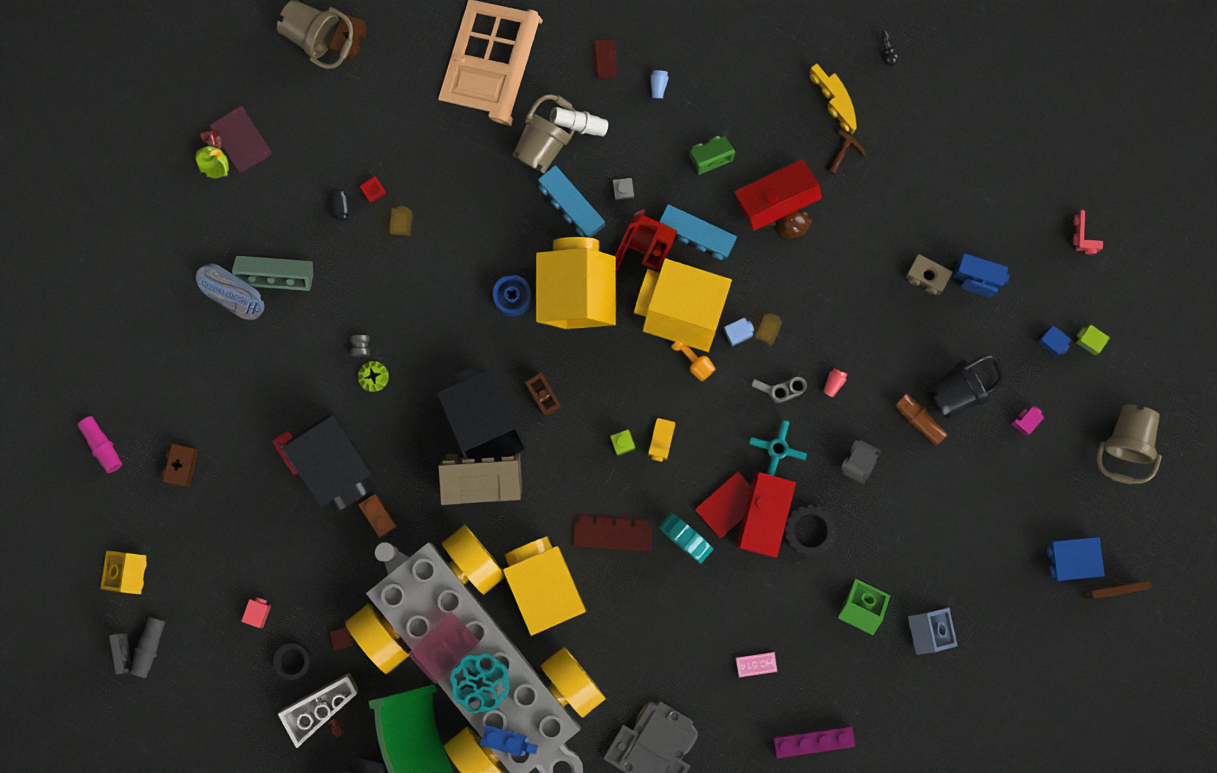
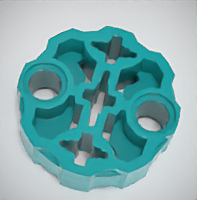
(685, 538)
(474, 663)

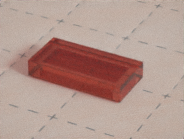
(606, 59)

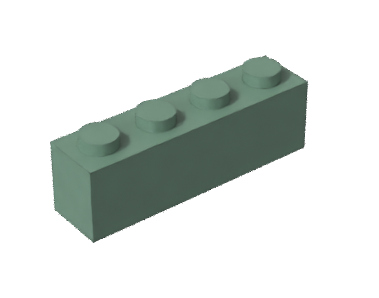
(274, 272)

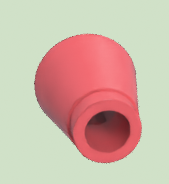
(834, 382)

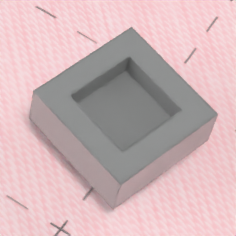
(623, 189)

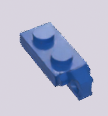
(507, 741)

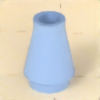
(658, 83)

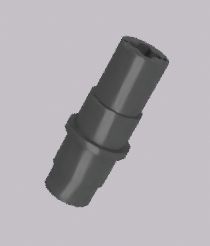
(147, 648)

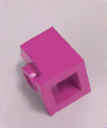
(1028, 420)

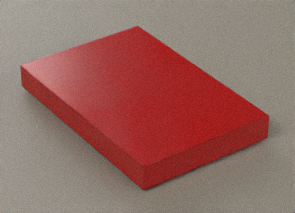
(725, 505)

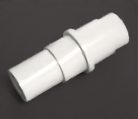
(579, 121)

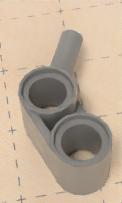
(786, 387)

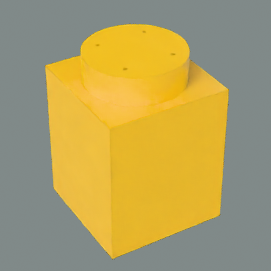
(575, 285)
(682, 303)
(542, 585)

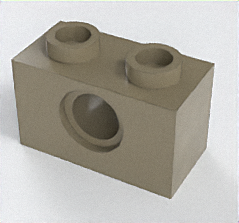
(939, 275)

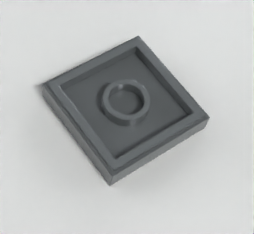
(121, 653)

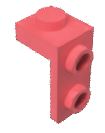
(1089, 246)

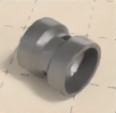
(359, 345)

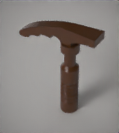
(840, 155)

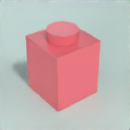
(256, 612)

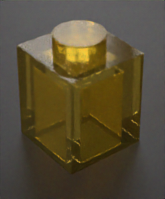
(401, 221)
(769, 328)

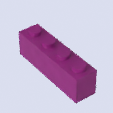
(813, 741)

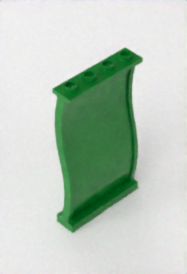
(409, 732)

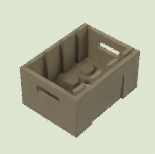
(479, 482)

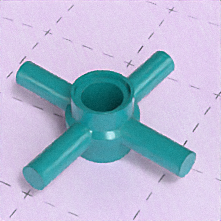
(779, 440)

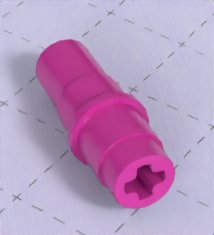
(100, 445)

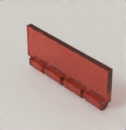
(609, 536)

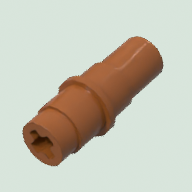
(920, 419)

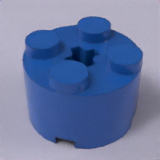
(512, 285)

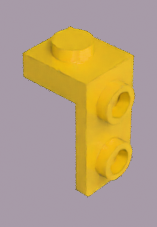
(661, 439)

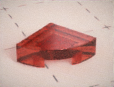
(212, 138)
(337, 730)

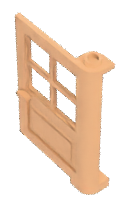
(485, 82)

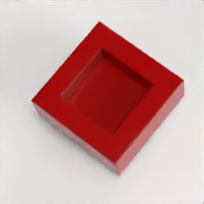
(373, 189)

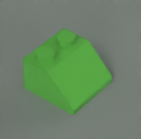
(712, 155)
(864, 607)

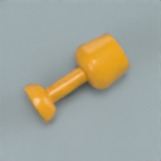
(701, 366)

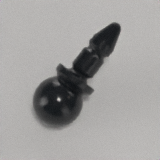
(891, 57)

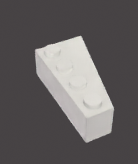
(313, 710)

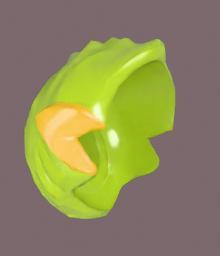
(212, 162)

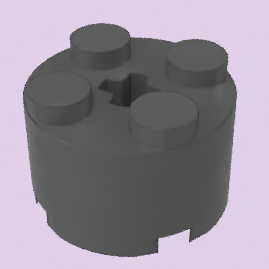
(861, 461)

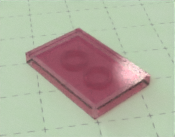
(241, 139)
(443, 647)

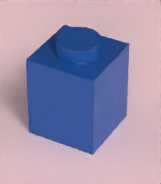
(1054, 341)

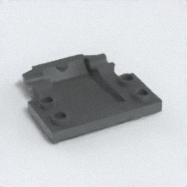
(655, 742)

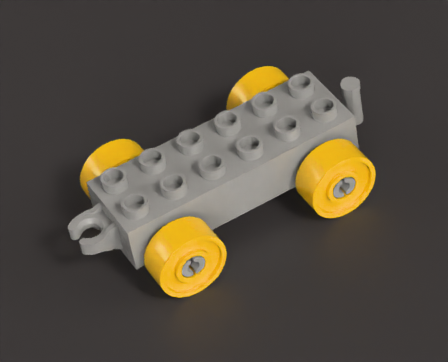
(418, 598)

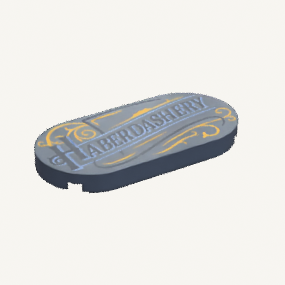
(230, 291)

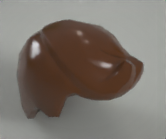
(793, 225)

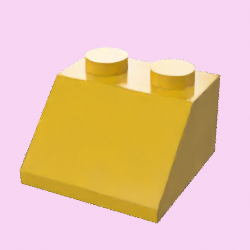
(123, 572)

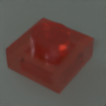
(341, 639)

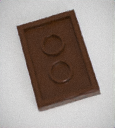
(1116, 590)

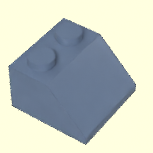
(932, 631)

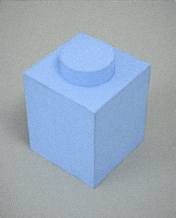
(738, 331)

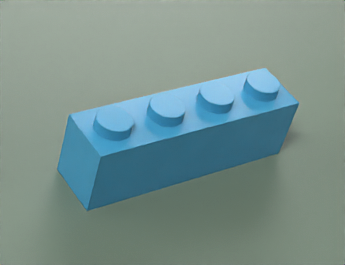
(571, 202)
(699, 233)

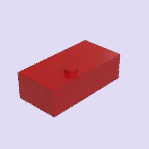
(778, 194)
(765, 514)

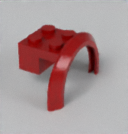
(648, 238)

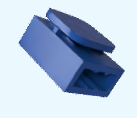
(980, 275)
(1075, 559)

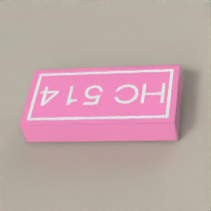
(756, 664)

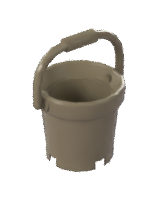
(314, 30)
(541, 138)
(1133, 441)

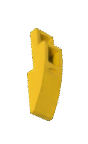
(840, 103)

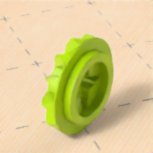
(381, 380)

